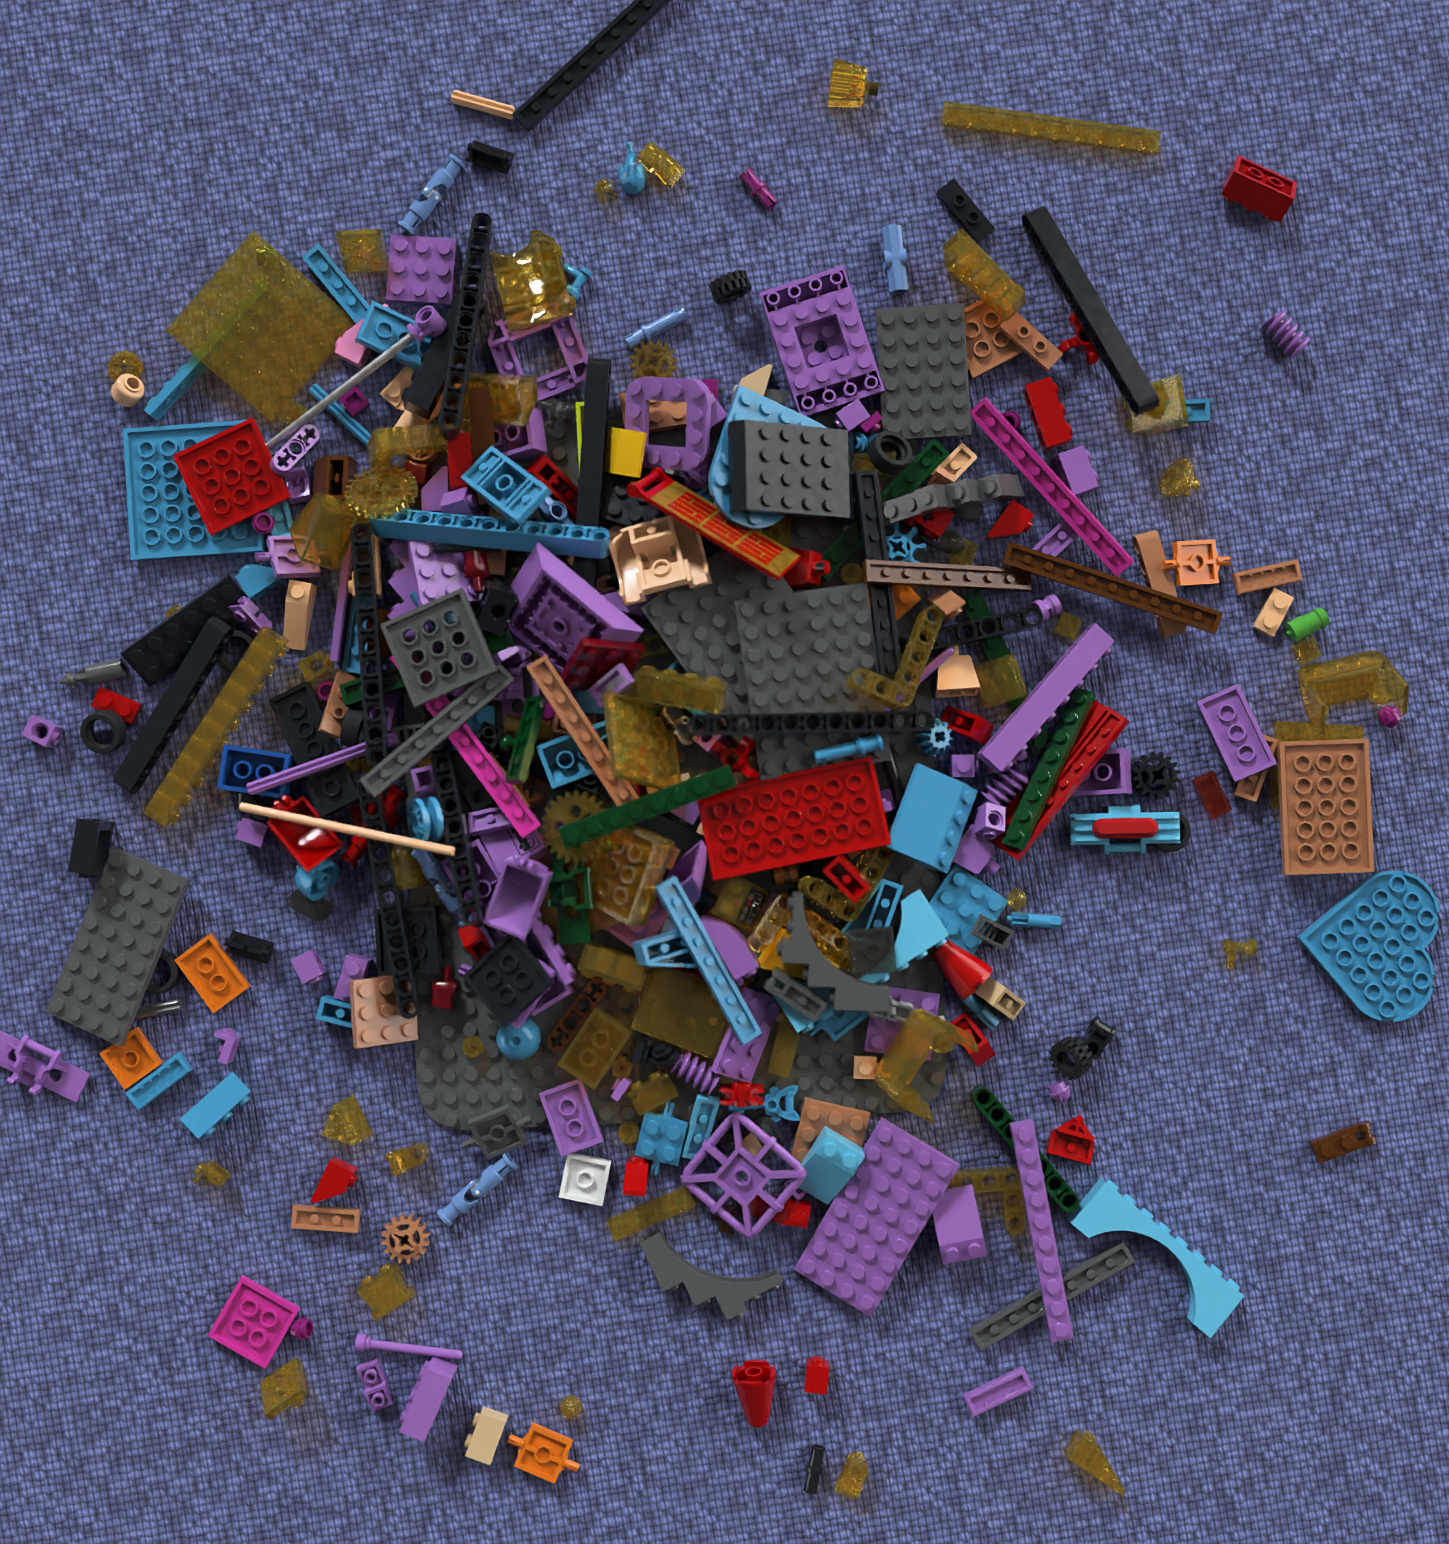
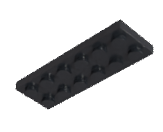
(170, 641)
(300, 719)

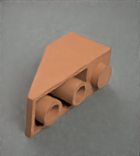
(948, 601)

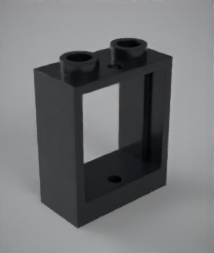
(90, 847)

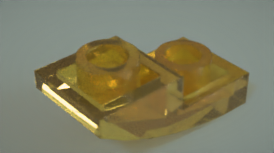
(661, 163)

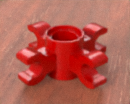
(1075, 342)
(728, 755)
(741, 1094)

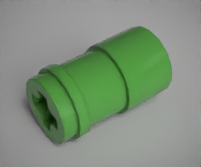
(1305, 625)

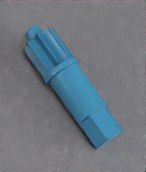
(1034, 920)

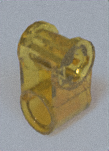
(404, 1159)
(852, 1479)

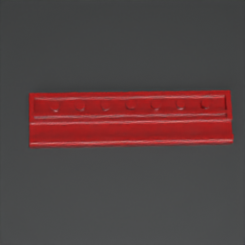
(1094, 739)

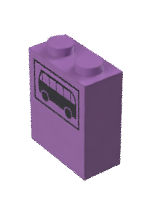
(508, 843)

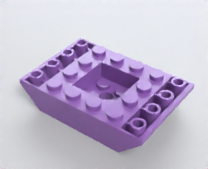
(826, 312)
(553, 593)

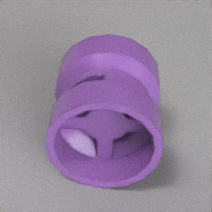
(1048, 606)

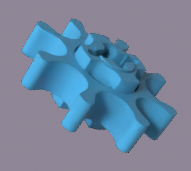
(905, 542)

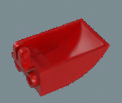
(302, 842)

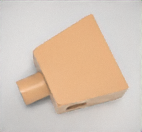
(956, 677)

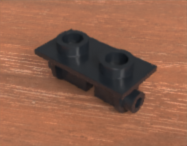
(489, 157)
(249, 947)

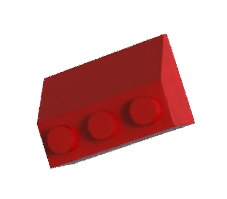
(1259, 189)

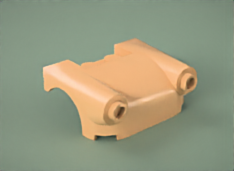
(658, 558)

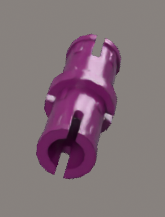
(758, 189)

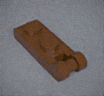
(1342, 1141)

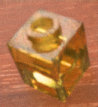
(307, 663)

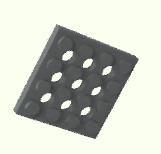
(416, 620)

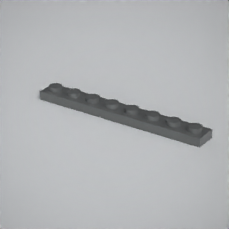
(436, 731)
(1031, 1305)

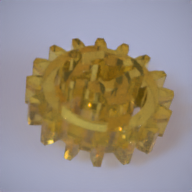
(659, 358)

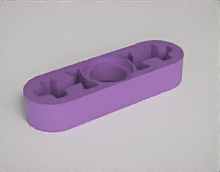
(293, 458)

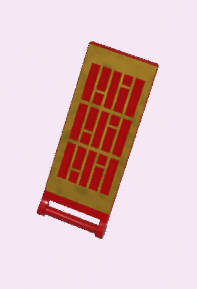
(705, 519)

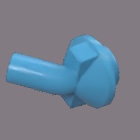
(862, 442)

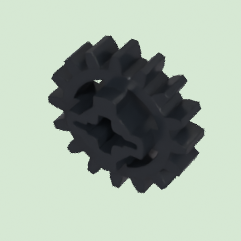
(1149, 783)

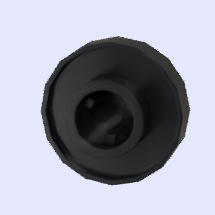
(664, 1055)

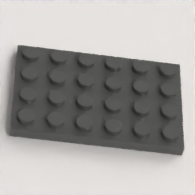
(924, 371)

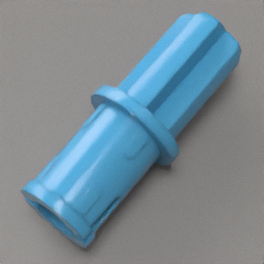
(979, 1010)

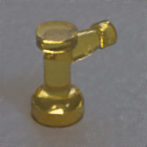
(1231, 947)

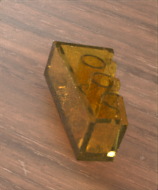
(982, 275)

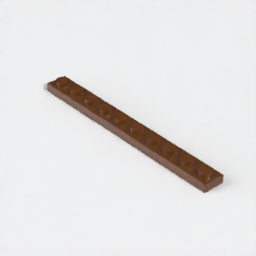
(1112, 588)

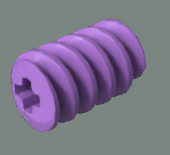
(1286, 333)
(1006, 785)
(696, 1072)

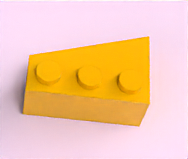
(769, 960)

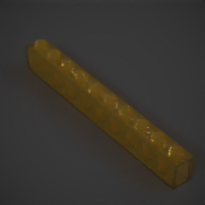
(216, 726)

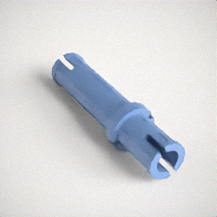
(658, 326)

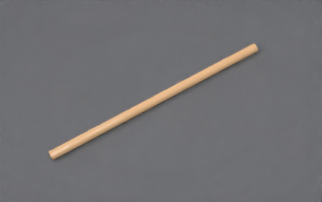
(348, 829)

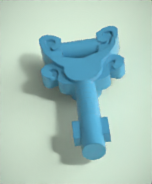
(772, 1106)

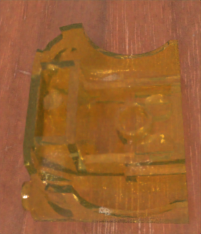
(533, 283)

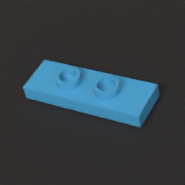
(159, 1081)

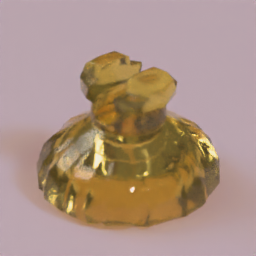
(1179, 479)

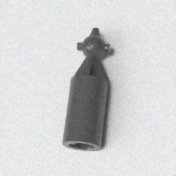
(97, 673)

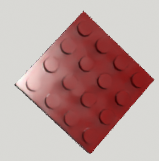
(231, 476)

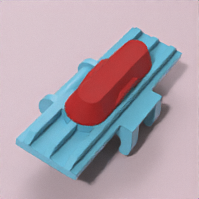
(1125, 823)

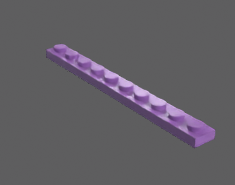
(1041, 1230)

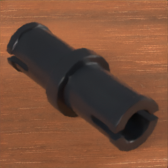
(814, 1469)

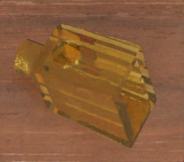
(849, 85)

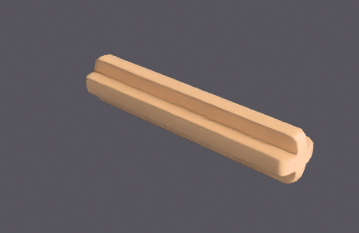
(482, 104)

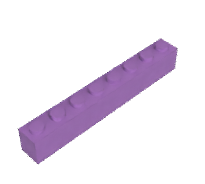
(1045, 698)

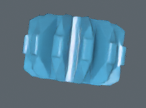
(936, 739)

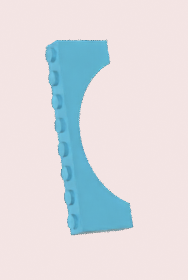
(916, 933)
(1210, 1294)

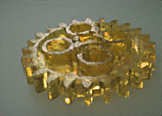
(381, 491)
(563, 812)

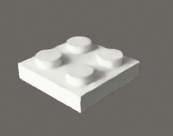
(585, 1179)

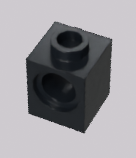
(470, 791)

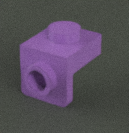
(298, 485)

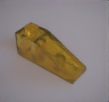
(1088, 1455)

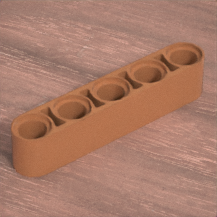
(1149, 555)

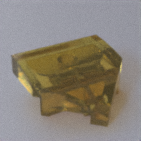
(346, 1122)

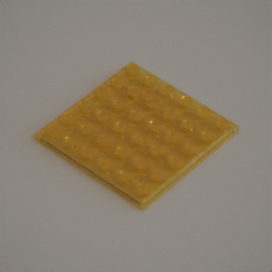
(261, 326)

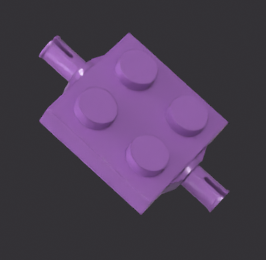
(285, 560)

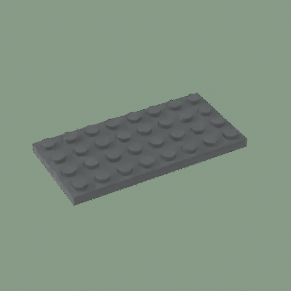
(118, 946)

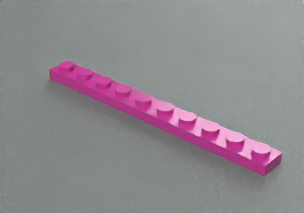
(1051, 487)
(485, 768)

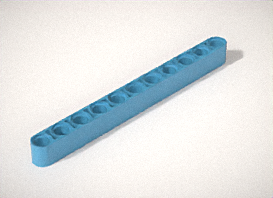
(492, 533)

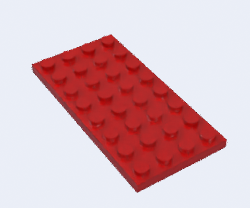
(794, 819)

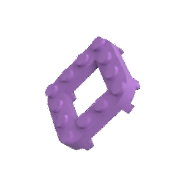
(556, 382)
(697, 420)

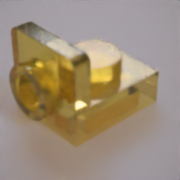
(215, 1173)

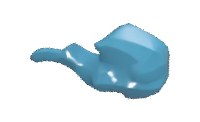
(631, 176)

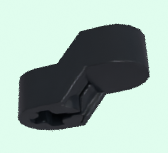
(251, 799)

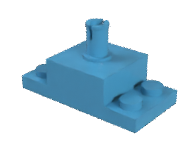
(505, 486)

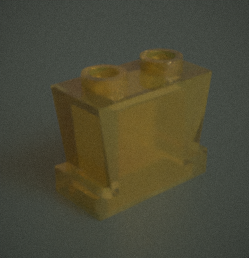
(385, 1290)

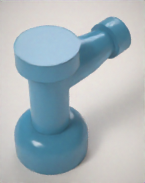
(580, 276)

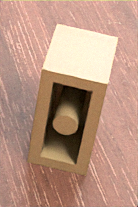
(486, 1436)

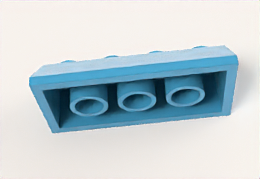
(564, 759)

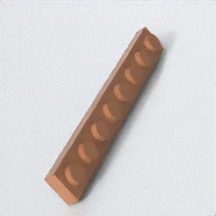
(580, 729)

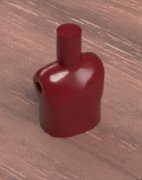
(421, 471)
(476, 568)
(444, 990)

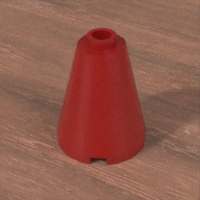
(961, 968)
(755, 1390)

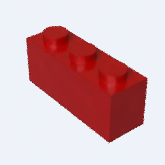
(1047, 414)

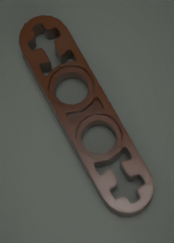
(578, 1015)

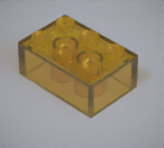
(612, 967)
(595, 1047)

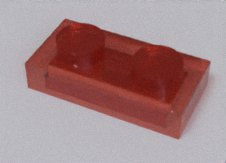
(1211, 794)

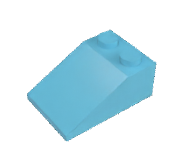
(830, 1165)

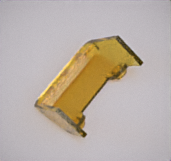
(1350, 679)
(908, 1051)

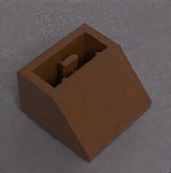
(332, 475)

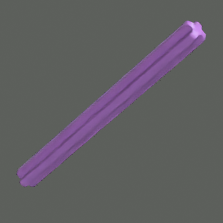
(313, 766)

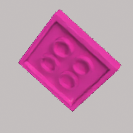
(254, 1321)

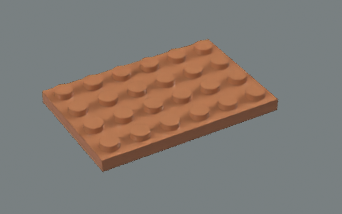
(1325, 806)

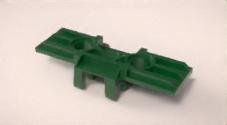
(564, 893)

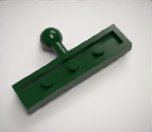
(524, 743)

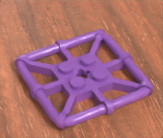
(757, 1174)

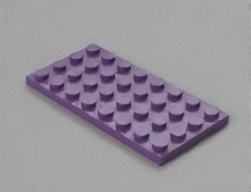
(877, 1217)

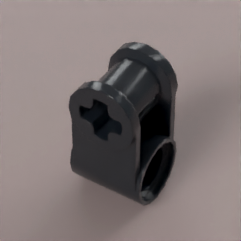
(1097, 1037)

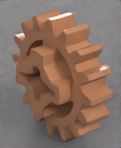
(413, 1243)

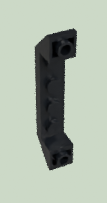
(489, 736)

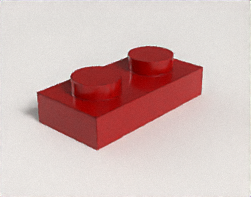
(121, 705)

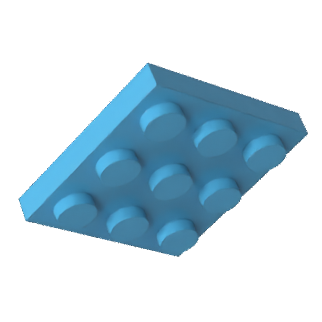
(960, 902)

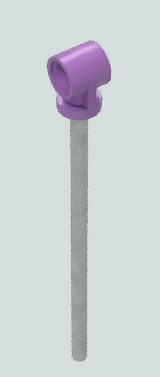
(427, 323)

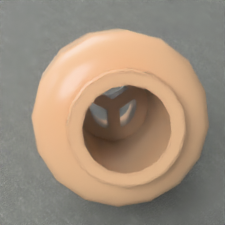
(127, 390)

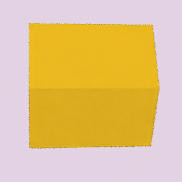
(624, 452)

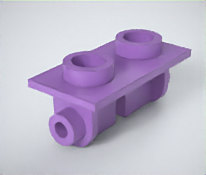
(246, 612)

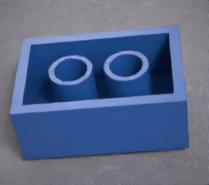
(246, 765)

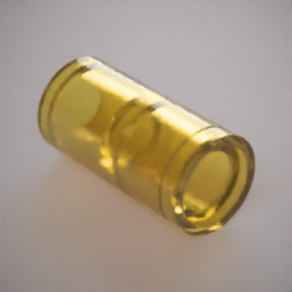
(512, 724)

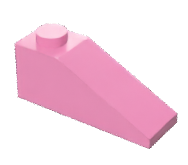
(350, 350)

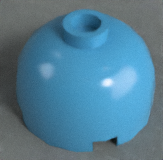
(316, 881)
(519, 1043)

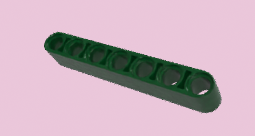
(1001, 1124)

